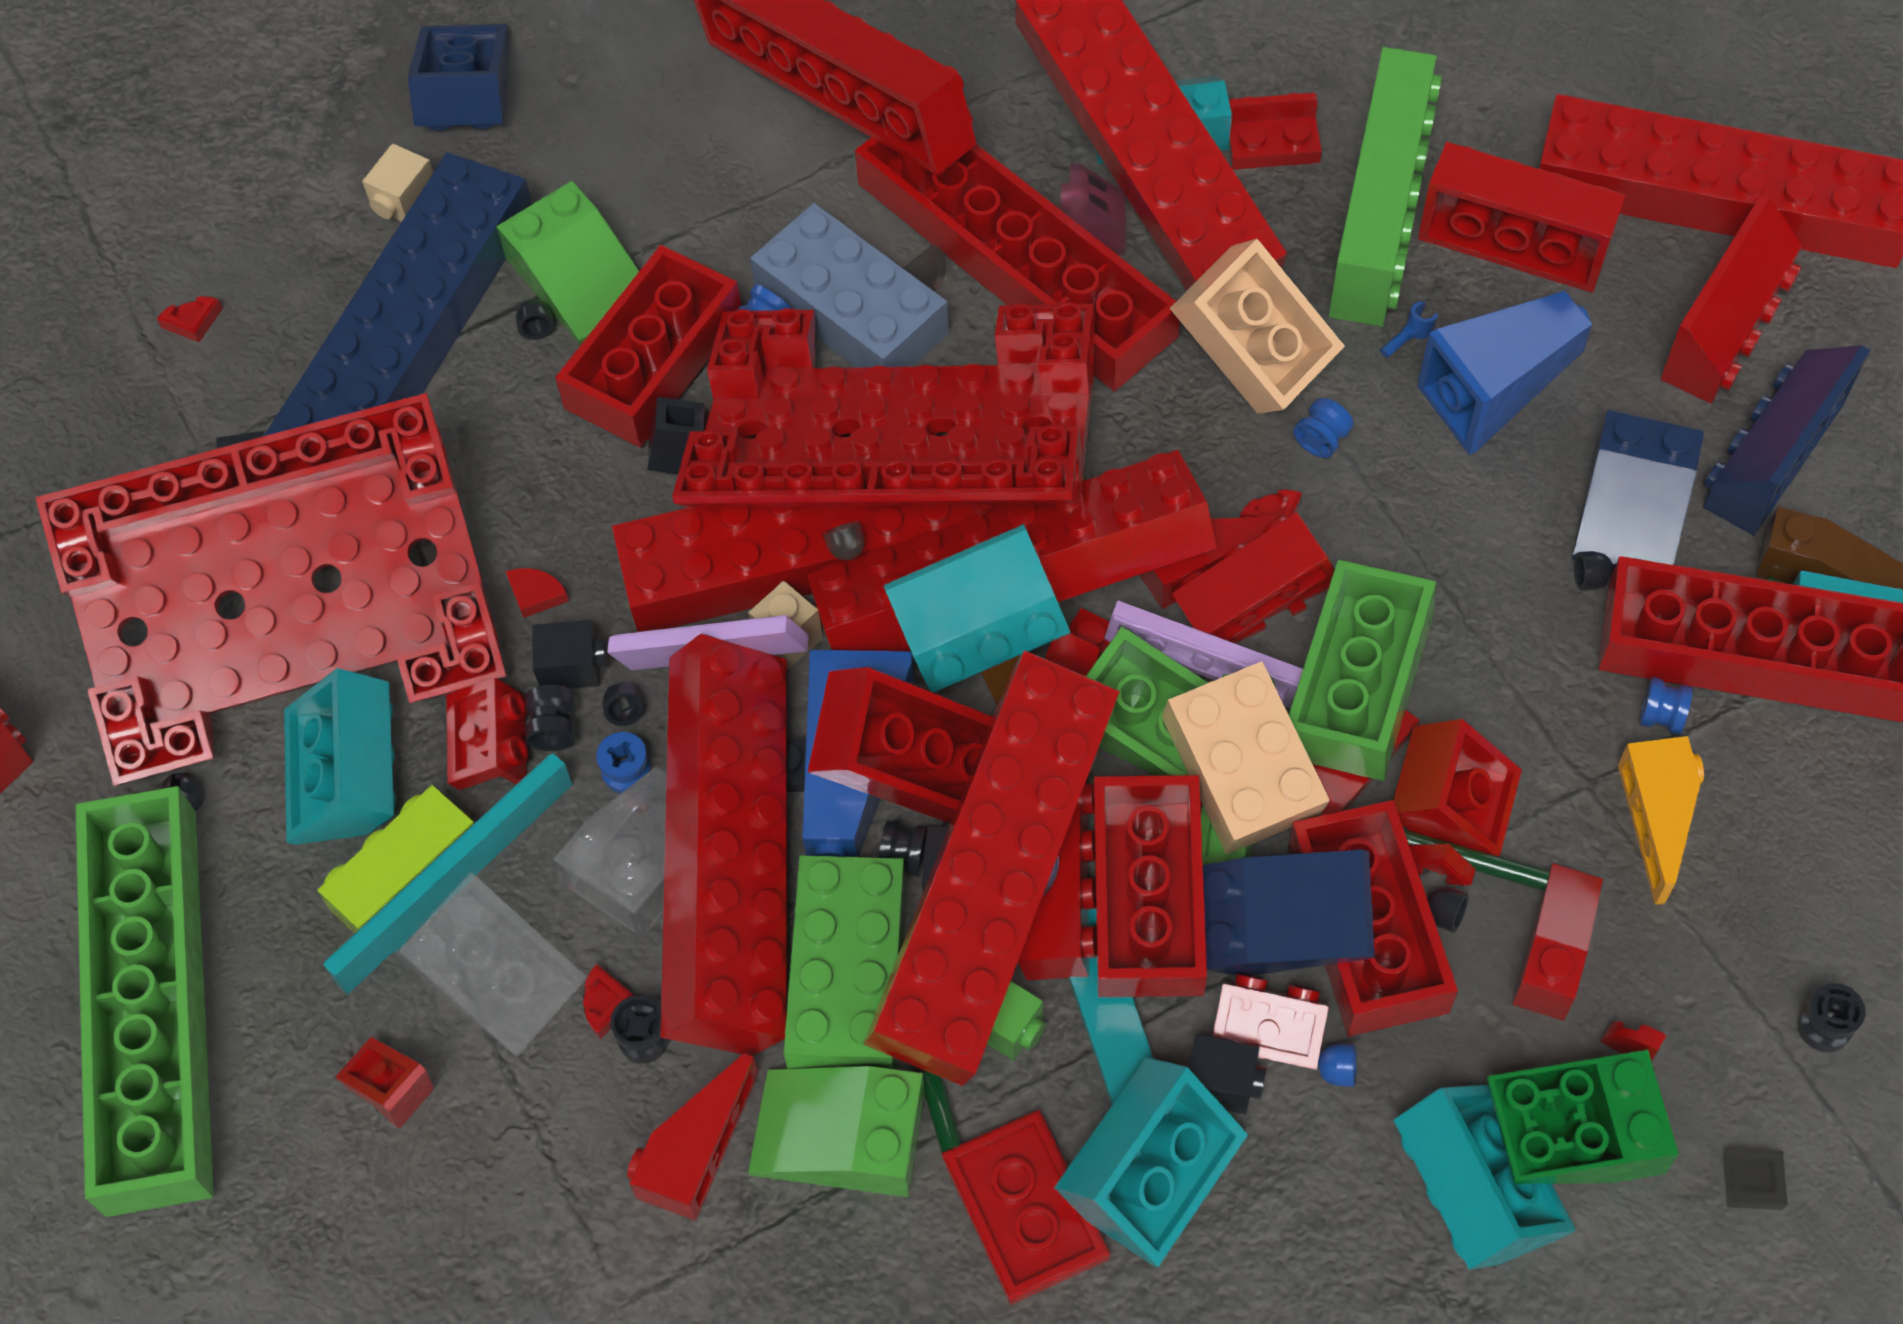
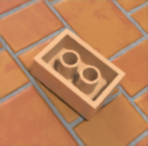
(1257, 327)
(1246, 757)

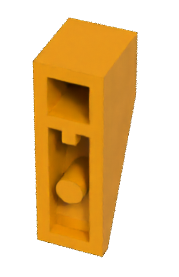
(1661, 793)

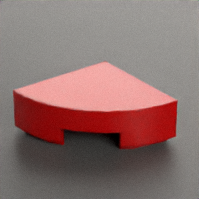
(191, 318)
(1280, 504)
(535, 590)
(1445, 861)
(600, 998)
(1629, 1040)

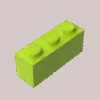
(393, 858)

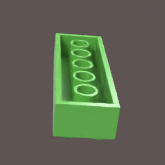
(1384, 187)

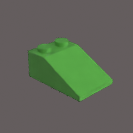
(568, 258)
(1145, 685)
(840, 1128)

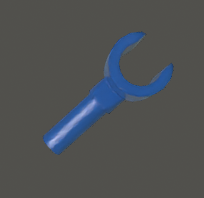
(1415, 327)

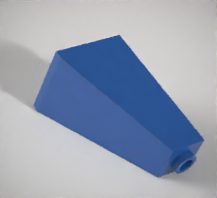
(1496, 363)
(834, 814)

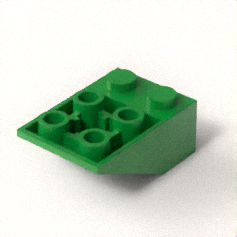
(1584, 1121)

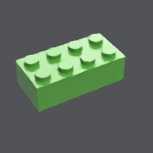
(1362, 668)
(842, 958)

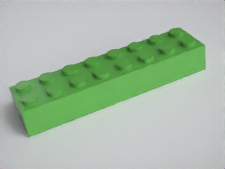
(142, 1004)

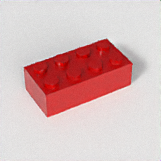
(1520, 216)
(647, 344)
(896, 741)
(1149, 886)
(1410, 967)

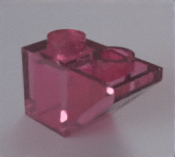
(1095, 206)

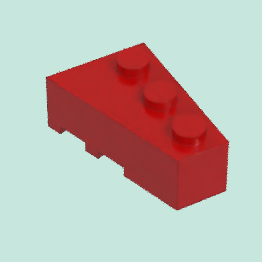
(1257, 582)

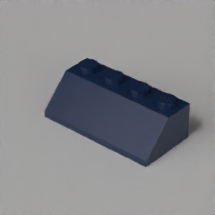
(1783, 435)

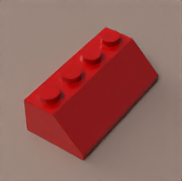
(1734, 304)

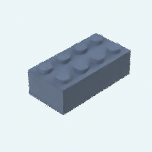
(860, 297)

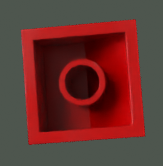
(1456, 786)

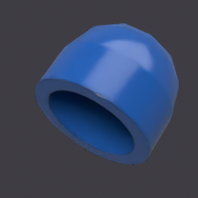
(1339, 1064)

